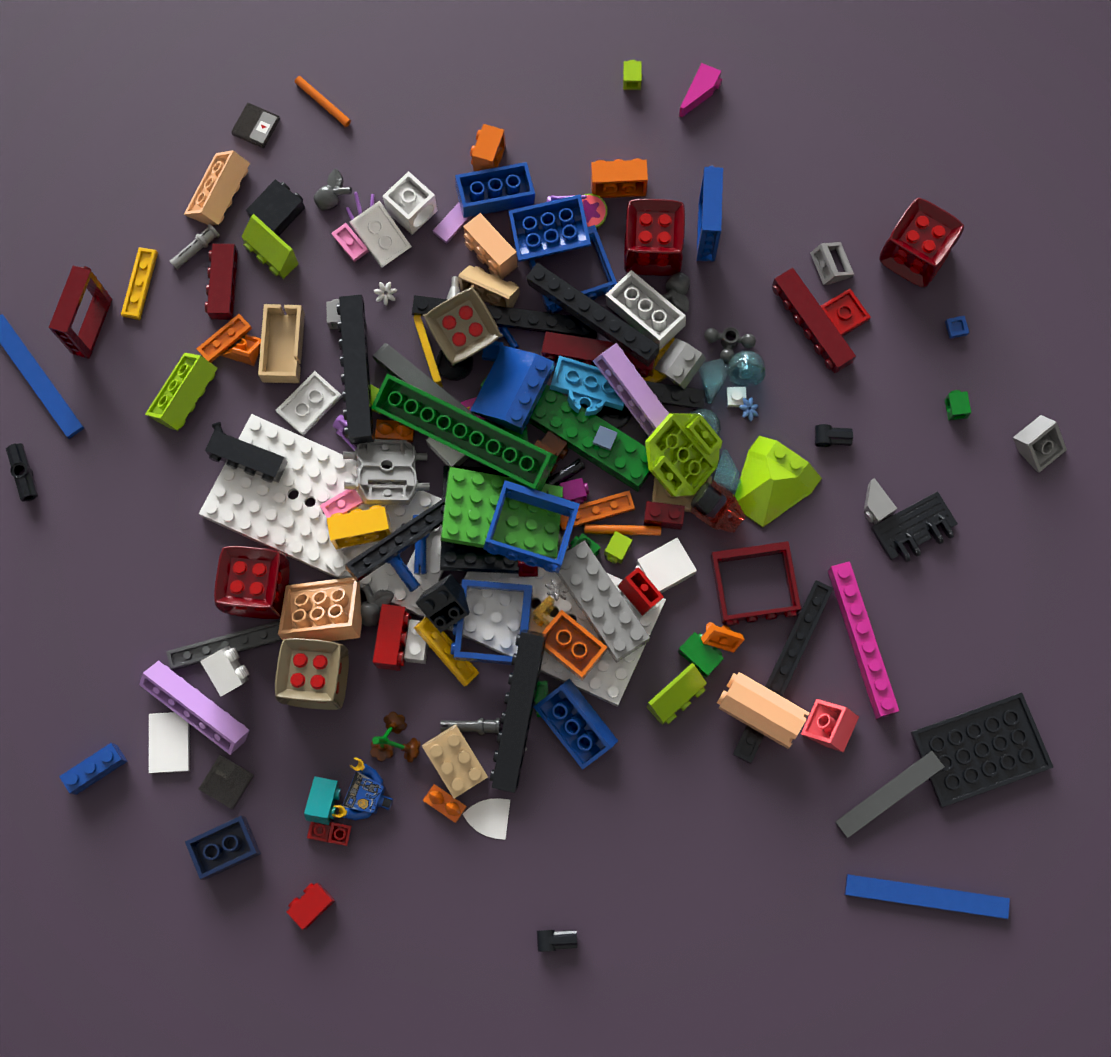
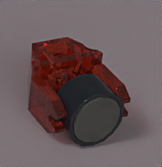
(706, 500)

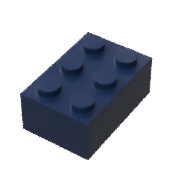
(222, 847)

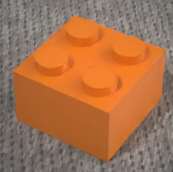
(488, 148)

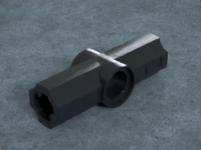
(24, 482)

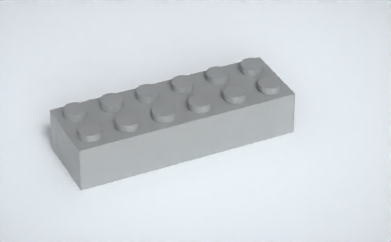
(601, 602)

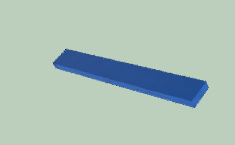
(38, 380)
(927, 896)

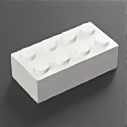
(645, 309)
(225, 670)

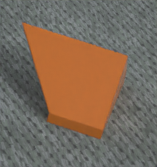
(245, 351)

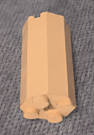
(762, 709)

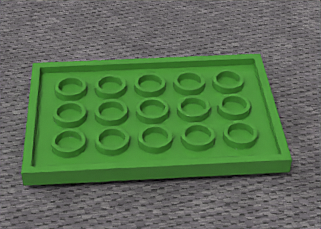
(471, 506)

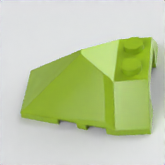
(773, 481)

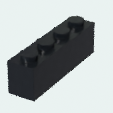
(246, 456)

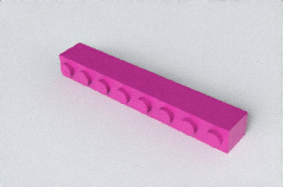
(863, 640)

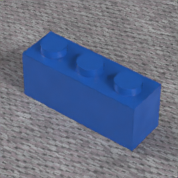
(93, 769)

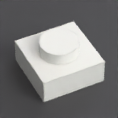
(735, 396)
(337, 563)

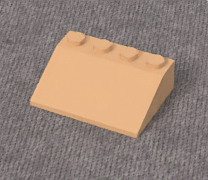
(322, 610)

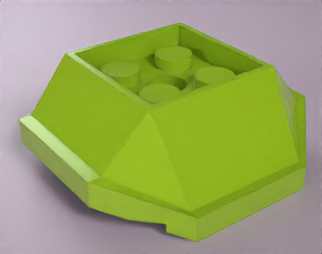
(697, 448)

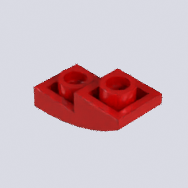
(331, 833)

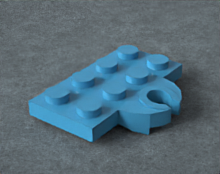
(584, 386)

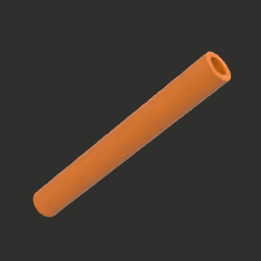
(321, 100)
(622, 529)

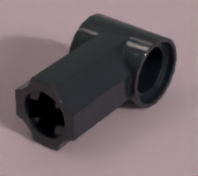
(827, 436)
(551, 940)

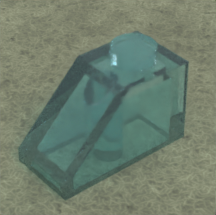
(713, 377)
(727, 472)

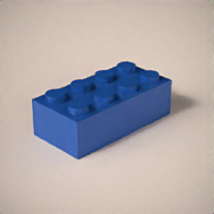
(495, 189)

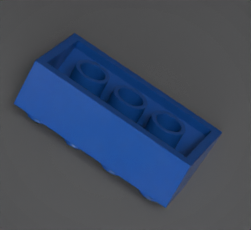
(576, 724)

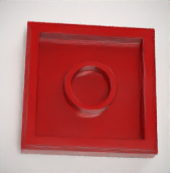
(846, 312)

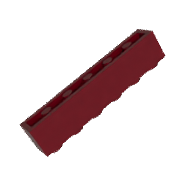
(813, 320)
(585, 350)

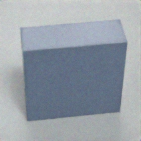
(605, 438)

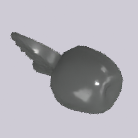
(327, 195)
(677, 288)
(372, 607)

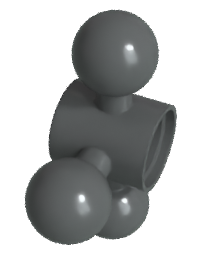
(712, 335)

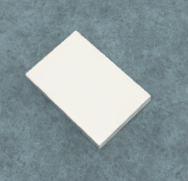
(380, 234)
(309, 403)
(168, 743)

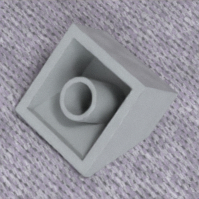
(680, 363)
(1040, 442)

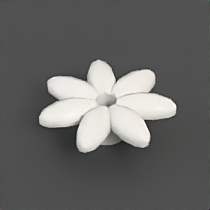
(388, 293)

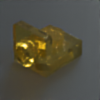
(546, 608)

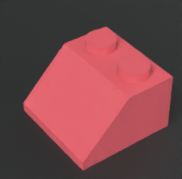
(830, 725)

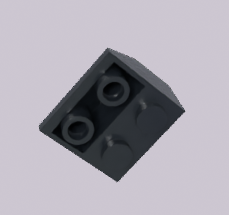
(444, 603)

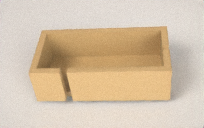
(281, 344)

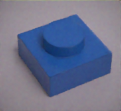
(957, 327)
(491, 352)

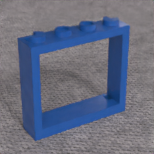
(709, 213)
(593, 292)
(540, 500)
(458, 627)

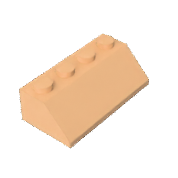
(217, 188)

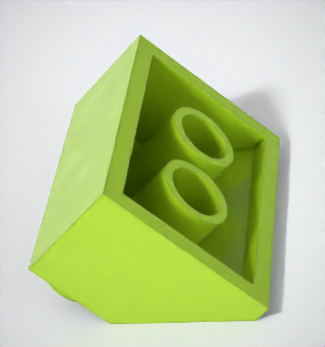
(269, 247)
(677, 695)

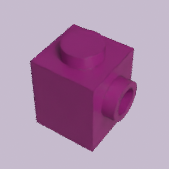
(575, 490)

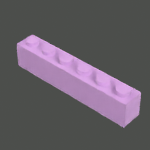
(631, 388)
(194, 707)

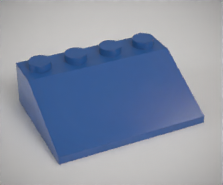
(549, 228)
(513, 388)

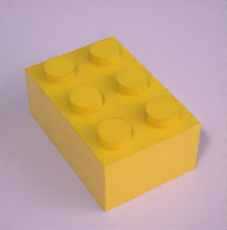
(359, 527)

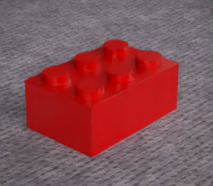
(391, 637)

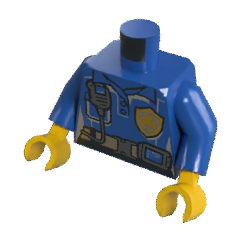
(364, 794)

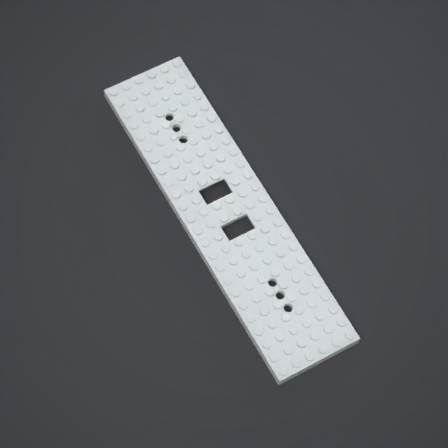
(301, 532)

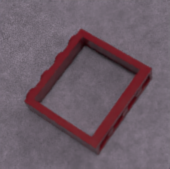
(67, 308)
(753, 552)

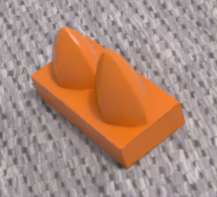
(393, 431)
(722, 637)
(444, 803)

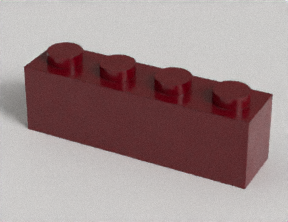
(222, 281)

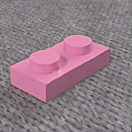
(350, 242)
(342, 503)

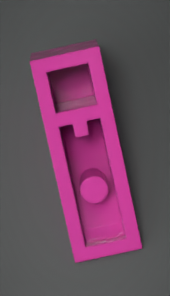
(702, 87)

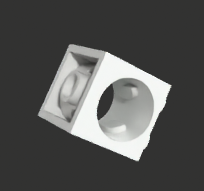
(410, 203)

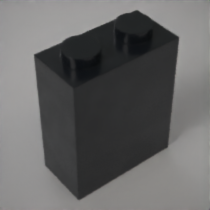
(277, 207)

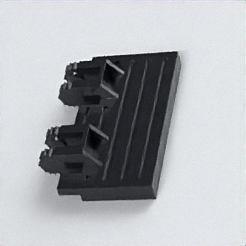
(912, 527)

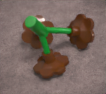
(383, 747)

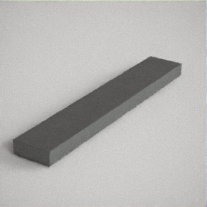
(240, 640)
(889, 794)

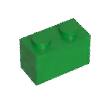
(700, 654)

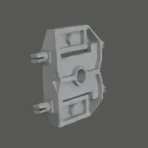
(400, 457)

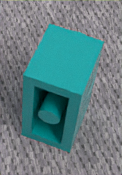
(321, 800)

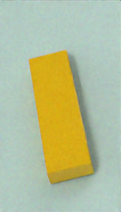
(139, 283)
(427, 350)
(441, 645)

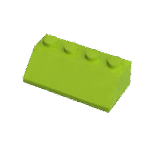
(181, 391)

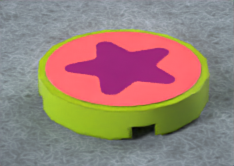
(595, 210)

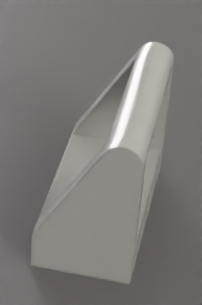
(826, 266)

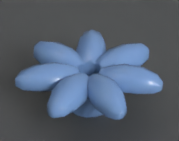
(749, 408)

